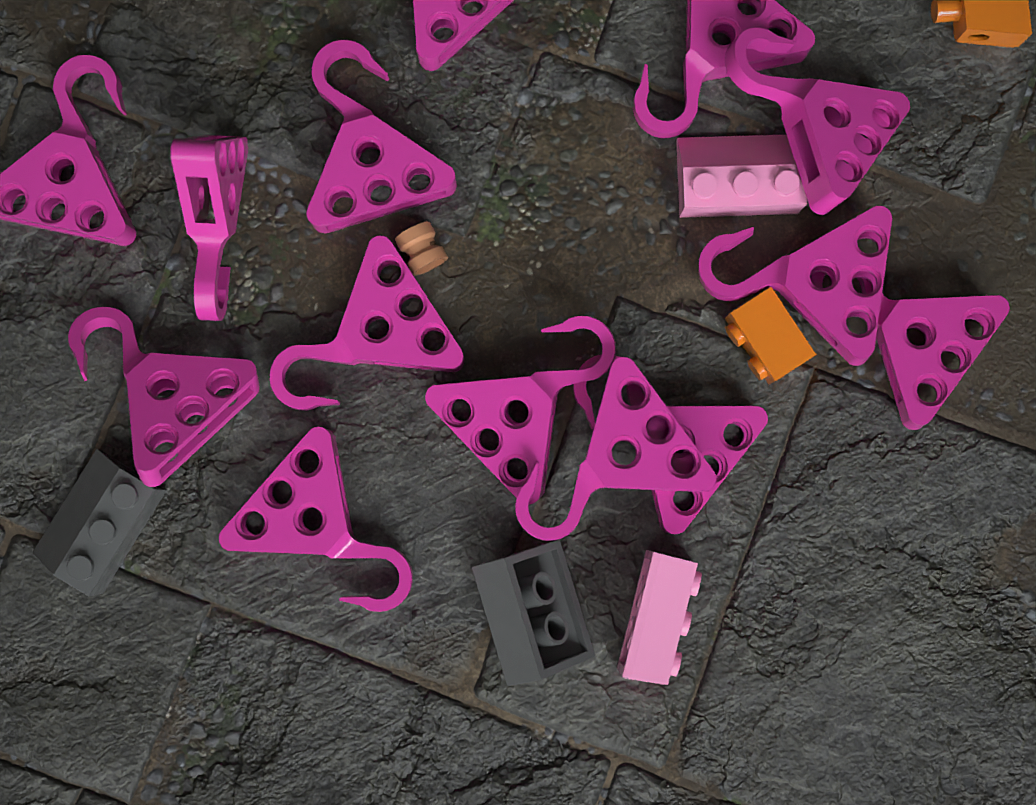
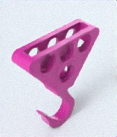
(436, 14)
(707, 59)
(821, 120)
(361, 130)
(207, 170)
(90, 187)
(370, 302)
(827, 307)
(944, 330)
(491, 403)
(164, 419)
(704, 428)
(652, 459)
(285, 527)

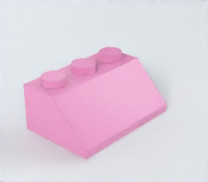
(738, 176)
(658, 618)

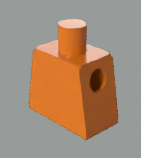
(985, 21)

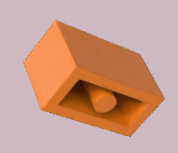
(768, 337)

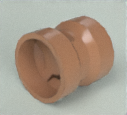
(420, 245)

